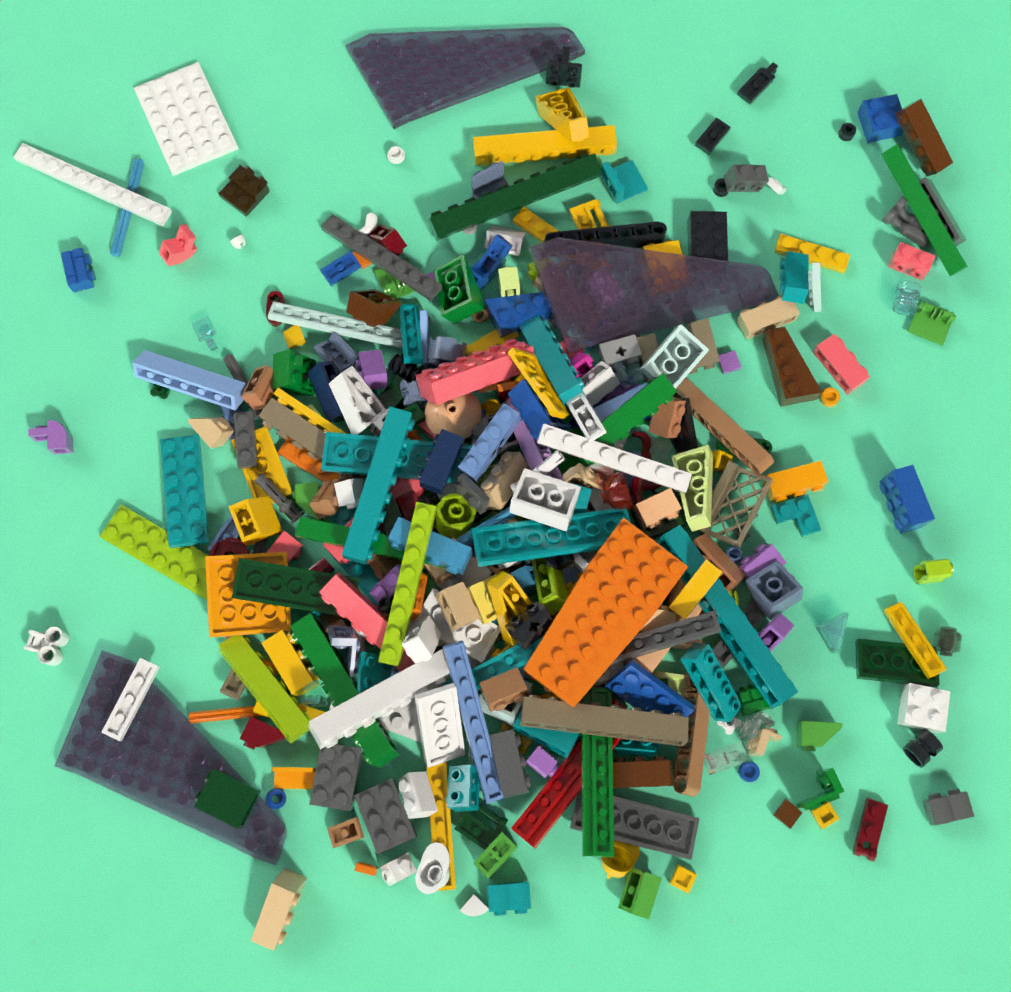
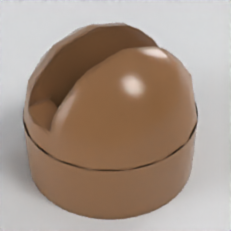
(486, 315)

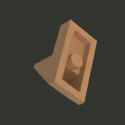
(345, 832)

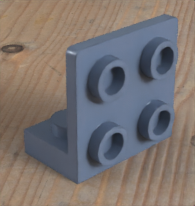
(488, 180)
(345, 637)

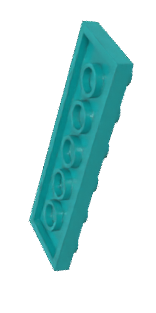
(184, 491)

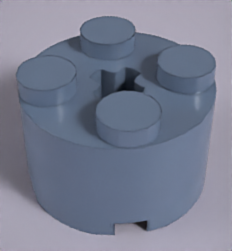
(444, 351)

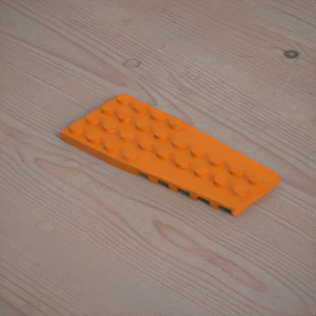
(604, 612)

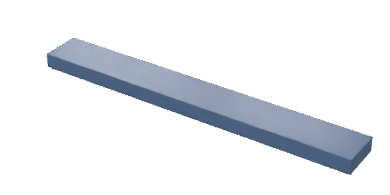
(473, 720)

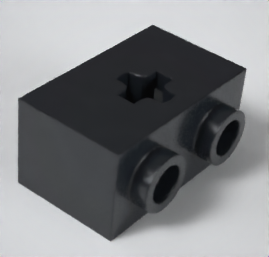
(529, 625)

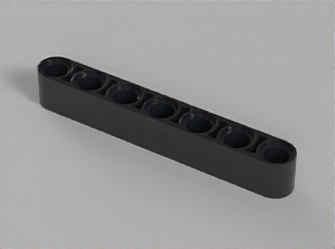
(627, 235)

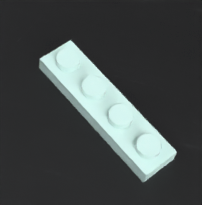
(814, 280)

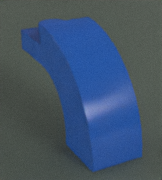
(491, 261)

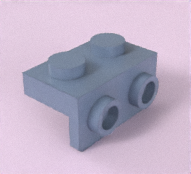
(337, 350)

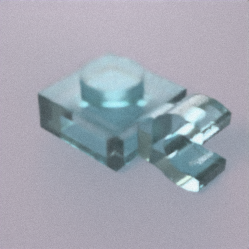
(205, 330)

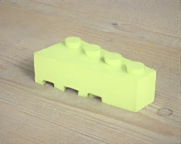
(698, 498)

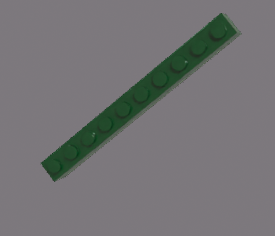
(514, 197)

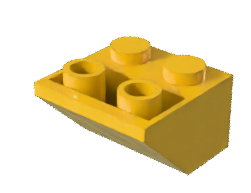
(255, 519)

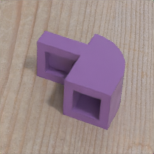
(57, 436)

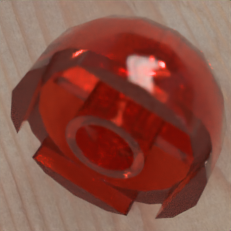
(617, 492)

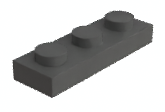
(245, 440)

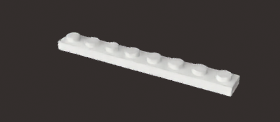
(614, 458)

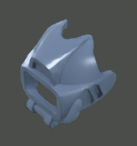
(411, 393)

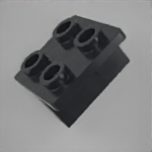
(562, 71)

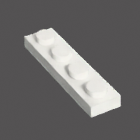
(130, 699)

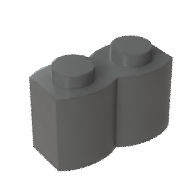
(948, 807)

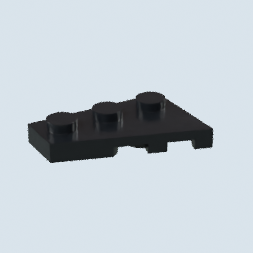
(686, 438)

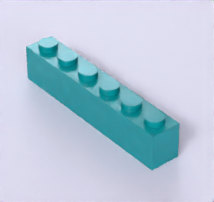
(551, 359)

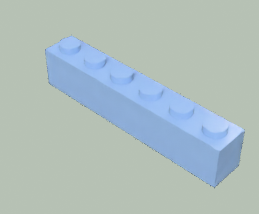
(189, 379)

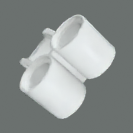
(44, 644)

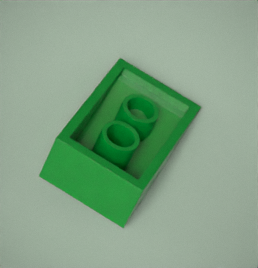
(459, 292)

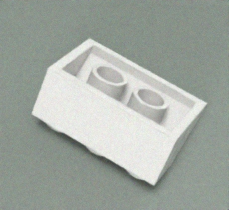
(544, 499)

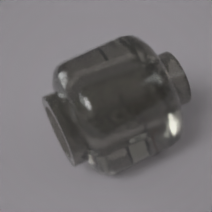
(947, 640)

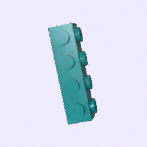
(711, 682)

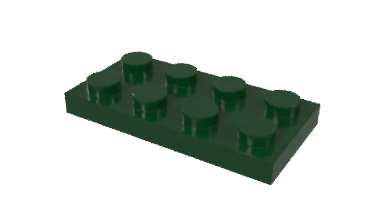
(889, 663)

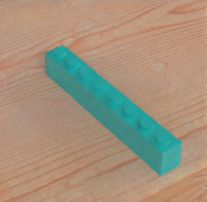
(377, 486)

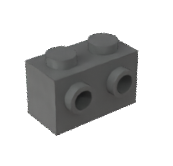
(746, 178)

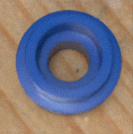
(280, 794)

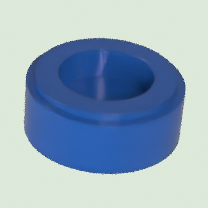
(749, 771)

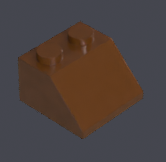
(371, 306)

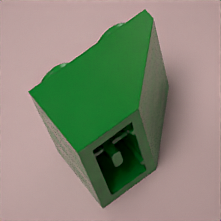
(291, 373)

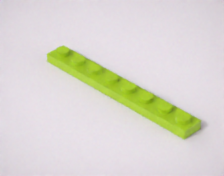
(407, 583)

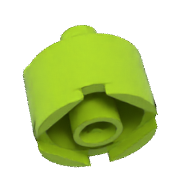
(454, 516)

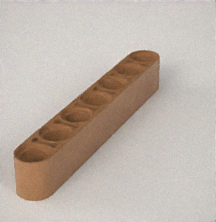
(724, 428)
(691, 755)

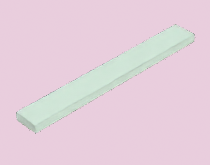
(334, 323)

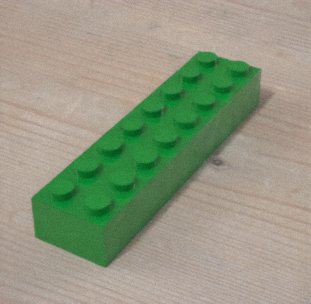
(336, 682)

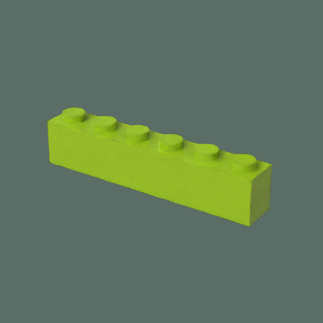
(264, 687)

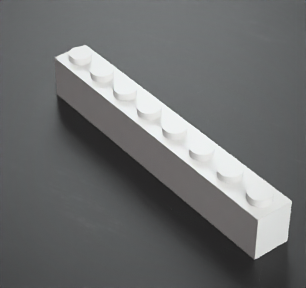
(379, 700)

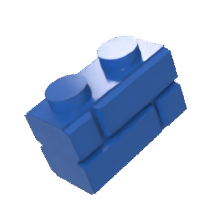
(78, 270)

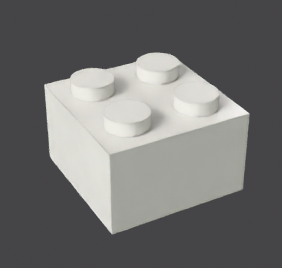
(923, 708)

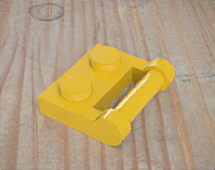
(583, 218)

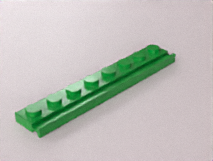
(597, 786)

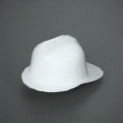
(433, 869)

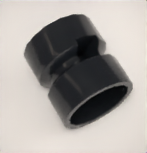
(922, 748)

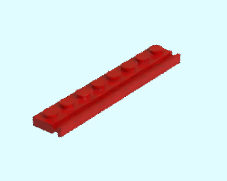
(553, 798)

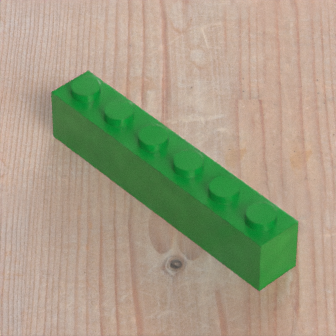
(634, 410)

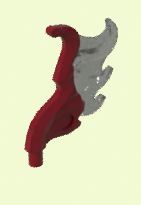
(655, 451)

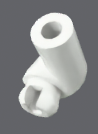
(370, 224)

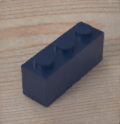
(320, 378)
(440, 461)

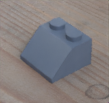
(774, 589)

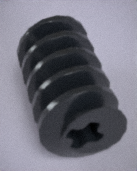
(404, 370)

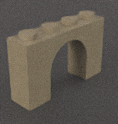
(700, 329)

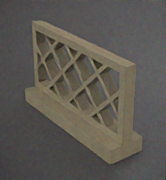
(720, 495)

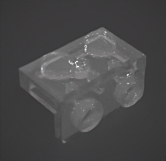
(752, 724)

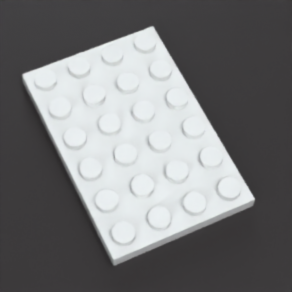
(185, 118)

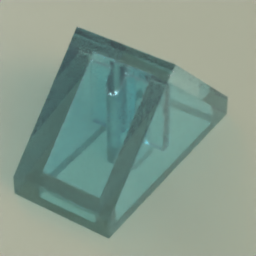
(833, 631)

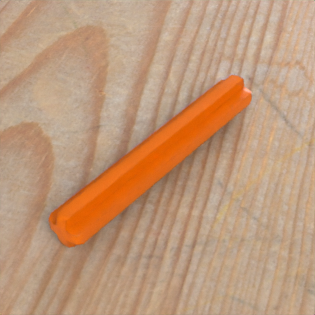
(222, 714)

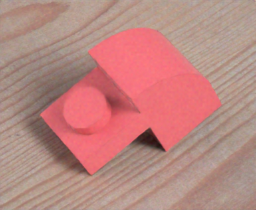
(180, 248)

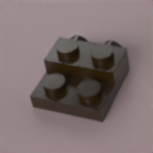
(244, 190)

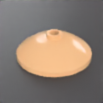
(460, 421)

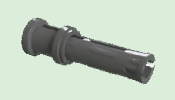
(286, 505)

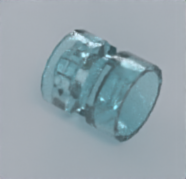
(906, 298)

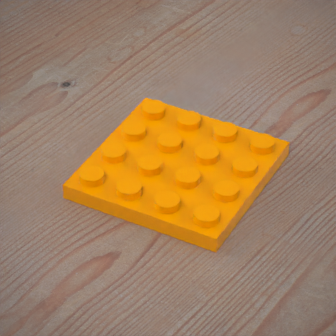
(237, 616)

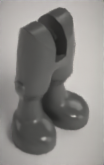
(911, 228)

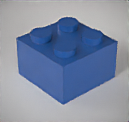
(879, 118)

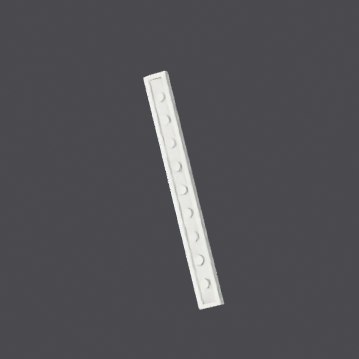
(93, 184)

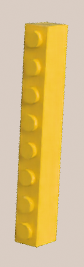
(542, 146)

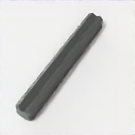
(237, 374)

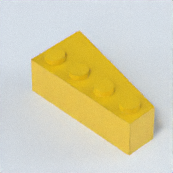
(563, 113)

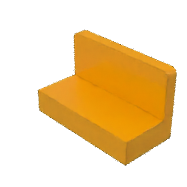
(293, 777)

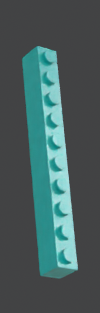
(735, 628)

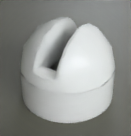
(237, 241)

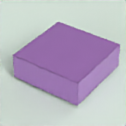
(729, 362)

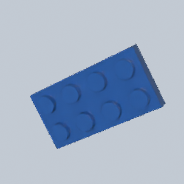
(646, 691)

